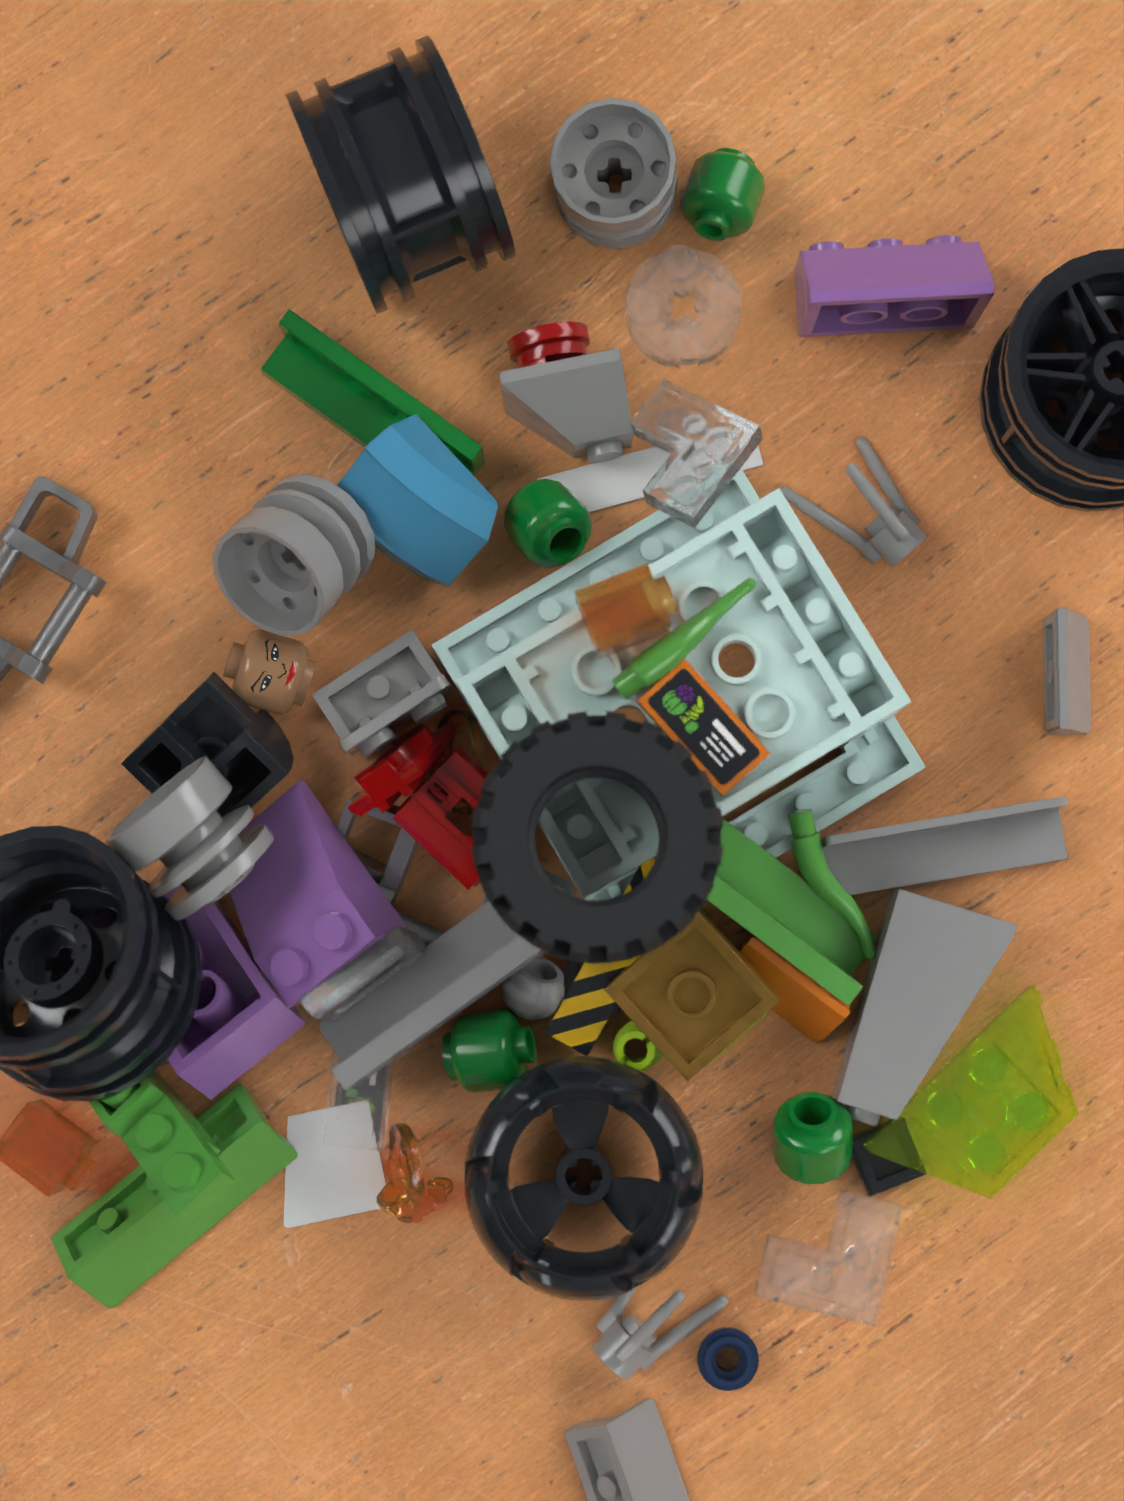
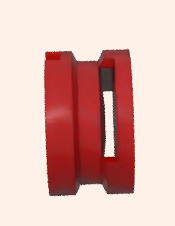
(549, 343)

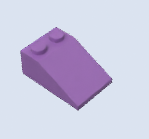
(308, 898)
(237, 1008)

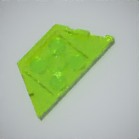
(986, 1106)

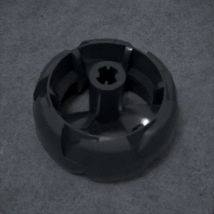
(517, 1219)

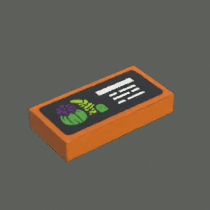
(705, 725)

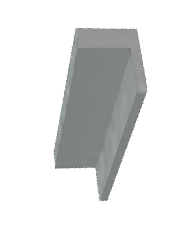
(947, 846)
(426, 994)
(626, 1457)

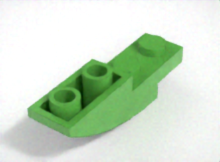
(167, 1145)

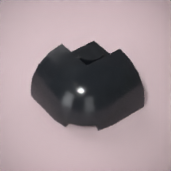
(219, 725)

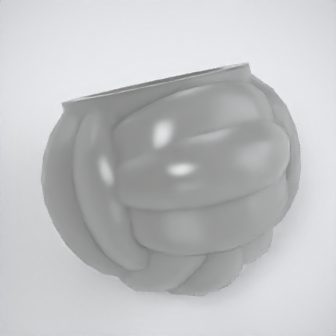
(535, 990)

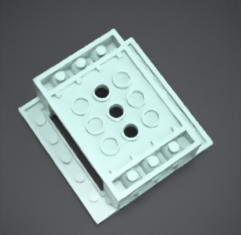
(810, 688)

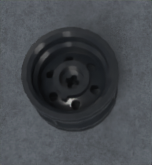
(403, 172)
(1047, 454)
(87, 967)

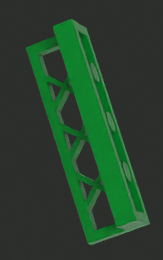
(352, 392)

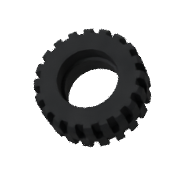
(613, 750)

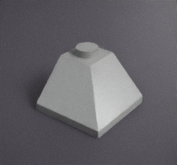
(573, 403)

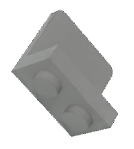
(383, 694)

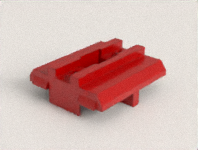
(401, 768)
(427, 821)

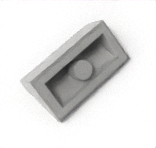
(1067, 673)

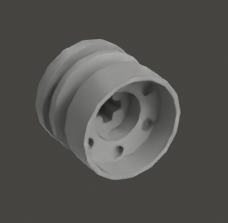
(606, 141)
(294, 554)
(191, 839)

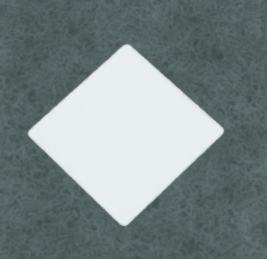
(327, 1179)

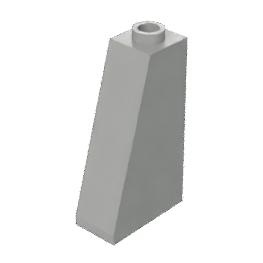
(912, 999)

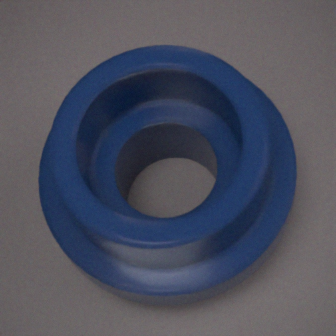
(736, 1376)

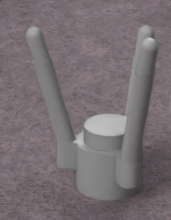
(892, 532)
(631, 1342)

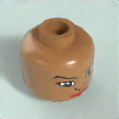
(270, 671)

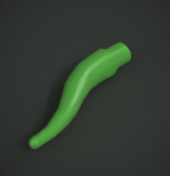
(675, 646)
(813, 866)

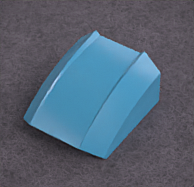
(421, 501)

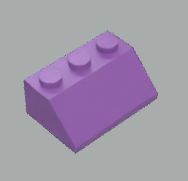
(891, 287)

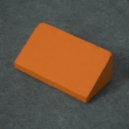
(802, 999)

